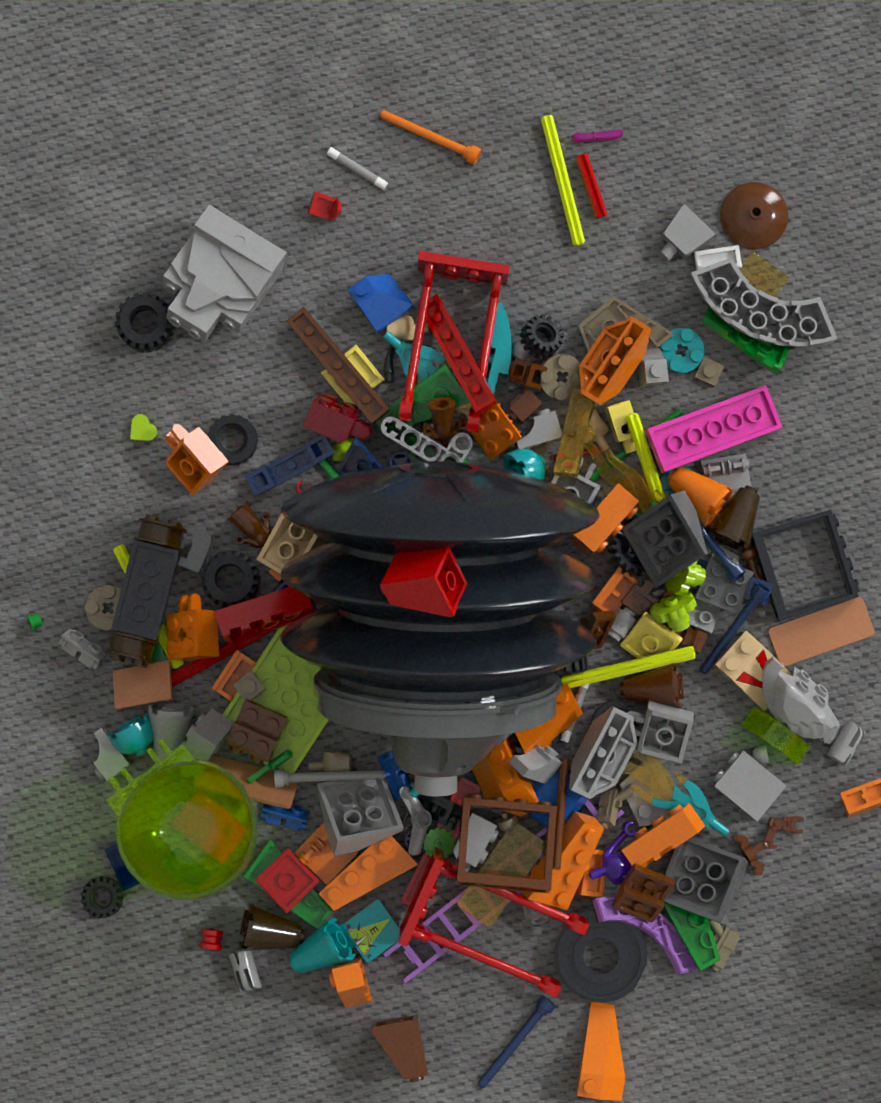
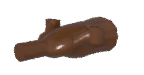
(443, 418)
(251, 526)

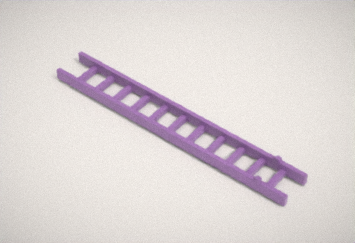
(458, 937)

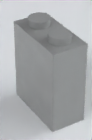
(748, 785)

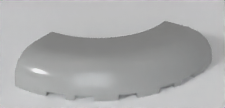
(759, 313)

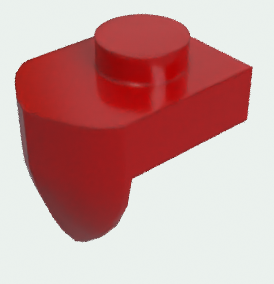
(325, 206)

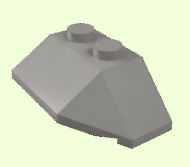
(603, 753)

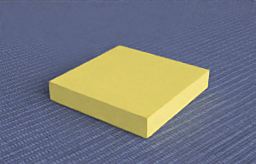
(363, 366)
(650, 638)

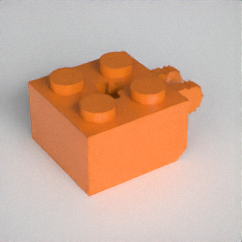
(193, 458)
(192, 631)

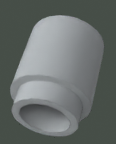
(622, 624)

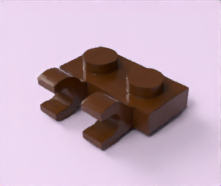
(639, 600)

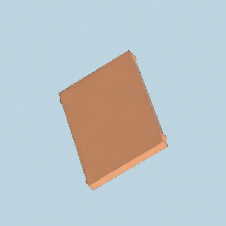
(142, 685)

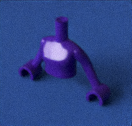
(614, 865)

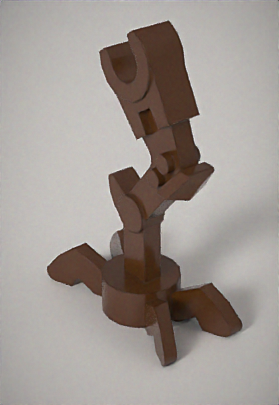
(749, 852)

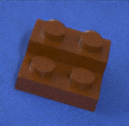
(256, 731)

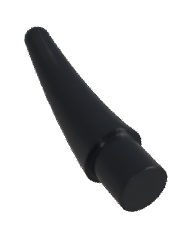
(388, 369)

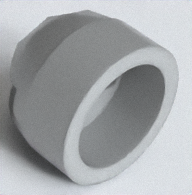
(519, 352)
(760, 754)

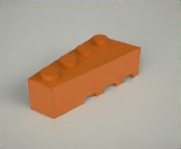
(579, 842)
(368, 871)

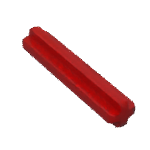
(591, 186)

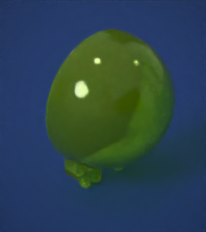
(184, 826)

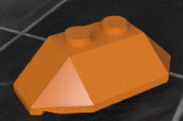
(613, 359)
(501, 779)

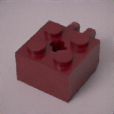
(336, 419)

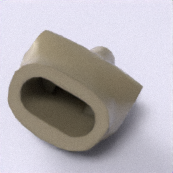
(333, 762)

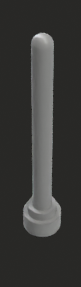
(284, 777)

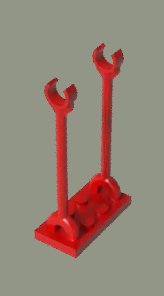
(452, 268)
(427, 889)

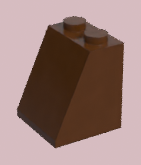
(403, 1045)

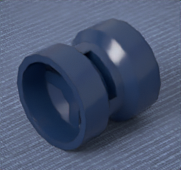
(400, 458)

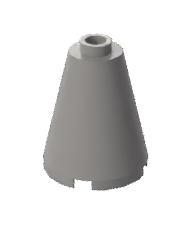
(171, 723)

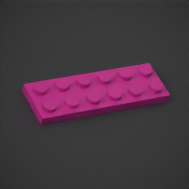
(713, 429)

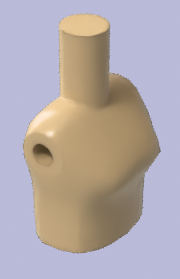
(404, 328)
(600, 429)

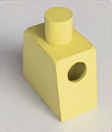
(616, 417)

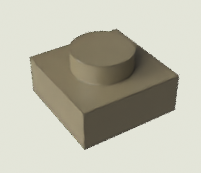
(709, 371)
(249, 686)

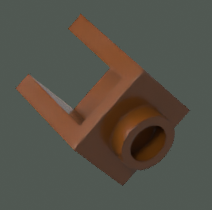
(523, 371)
(523, 406)

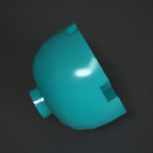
(525, 462)
(133, 736)

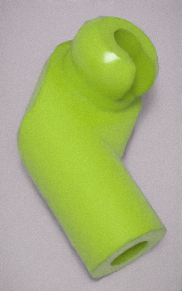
(341, 448)

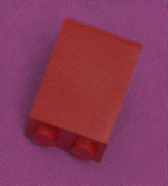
(425, 581)

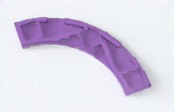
(660, 930)

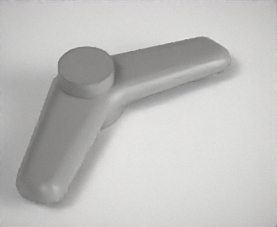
(420, 820)

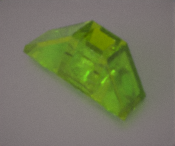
(775, 735)

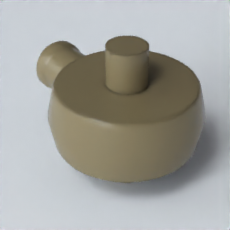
(507, 822)

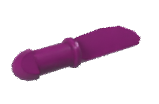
(597, 136)

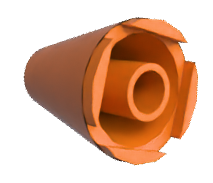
(703, 492)

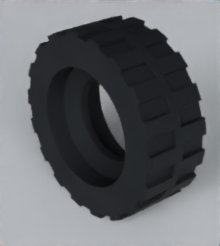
(245, 427)

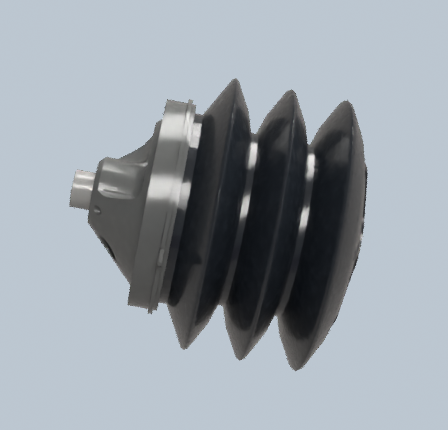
(424, 679)

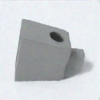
(685, 235)

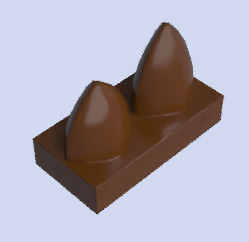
(599, 624)

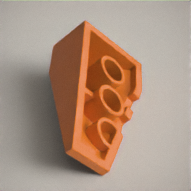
(601, 1062)

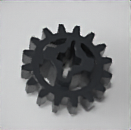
(621, 552)

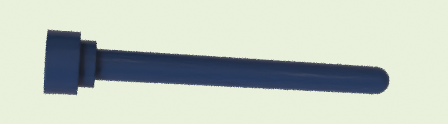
(733, 571)
(759, 593)
(543, 1007)

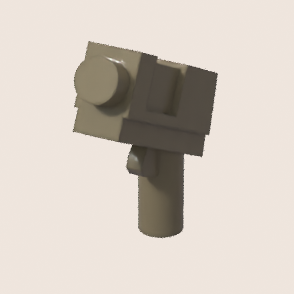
(609, 805)
(726, 942)

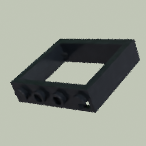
(838, 545)

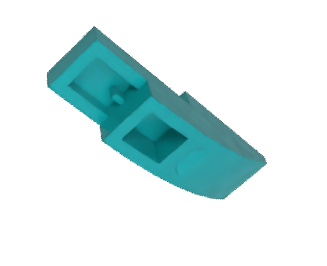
(501, 345)

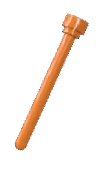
(469, 153)

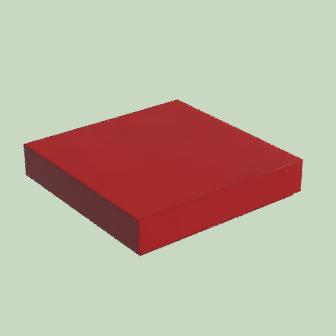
(287, 880)

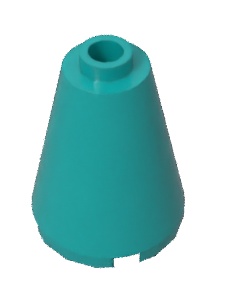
(324, 948)

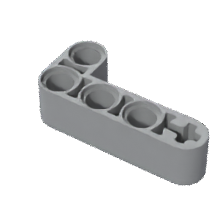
(423, 442)

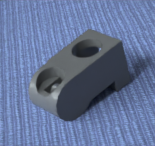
(198, 553)

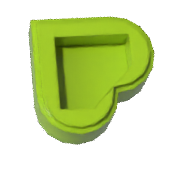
(142, 429)

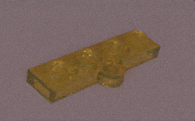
(575, 435)

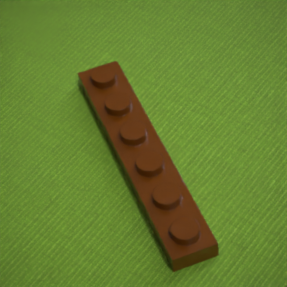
(338, 365)

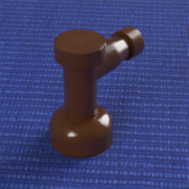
(749, 557)

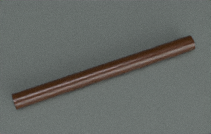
(560, 816)

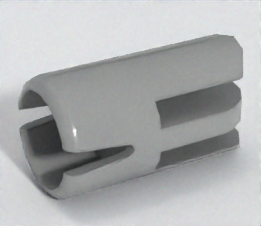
(846, 743)
(244, 970)

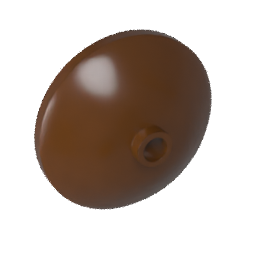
(751, 230)

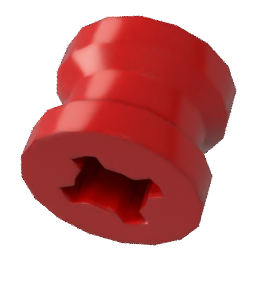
(211, 939)

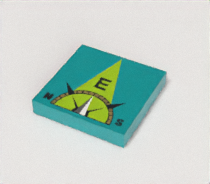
(372, 930)

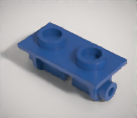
(395, 775)
(295, 817)

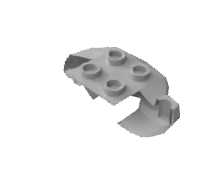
(799, 703)

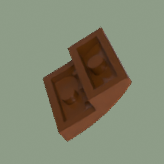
(643, 893)

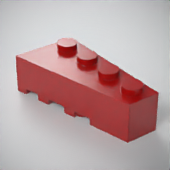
(262, 615)

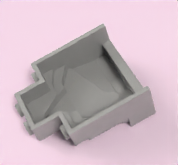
(220, 275)

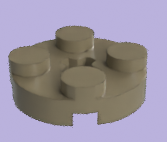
(562, 363)
(94, 606)

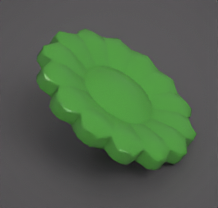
(440, 839)

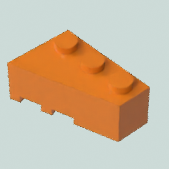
(612, 511)
(566, 714)
(663, 835)
(351, 983)

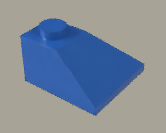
(380, 300)

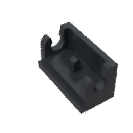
(441, 810)

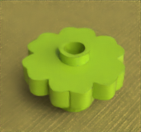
(691, 576)
(674, 611)

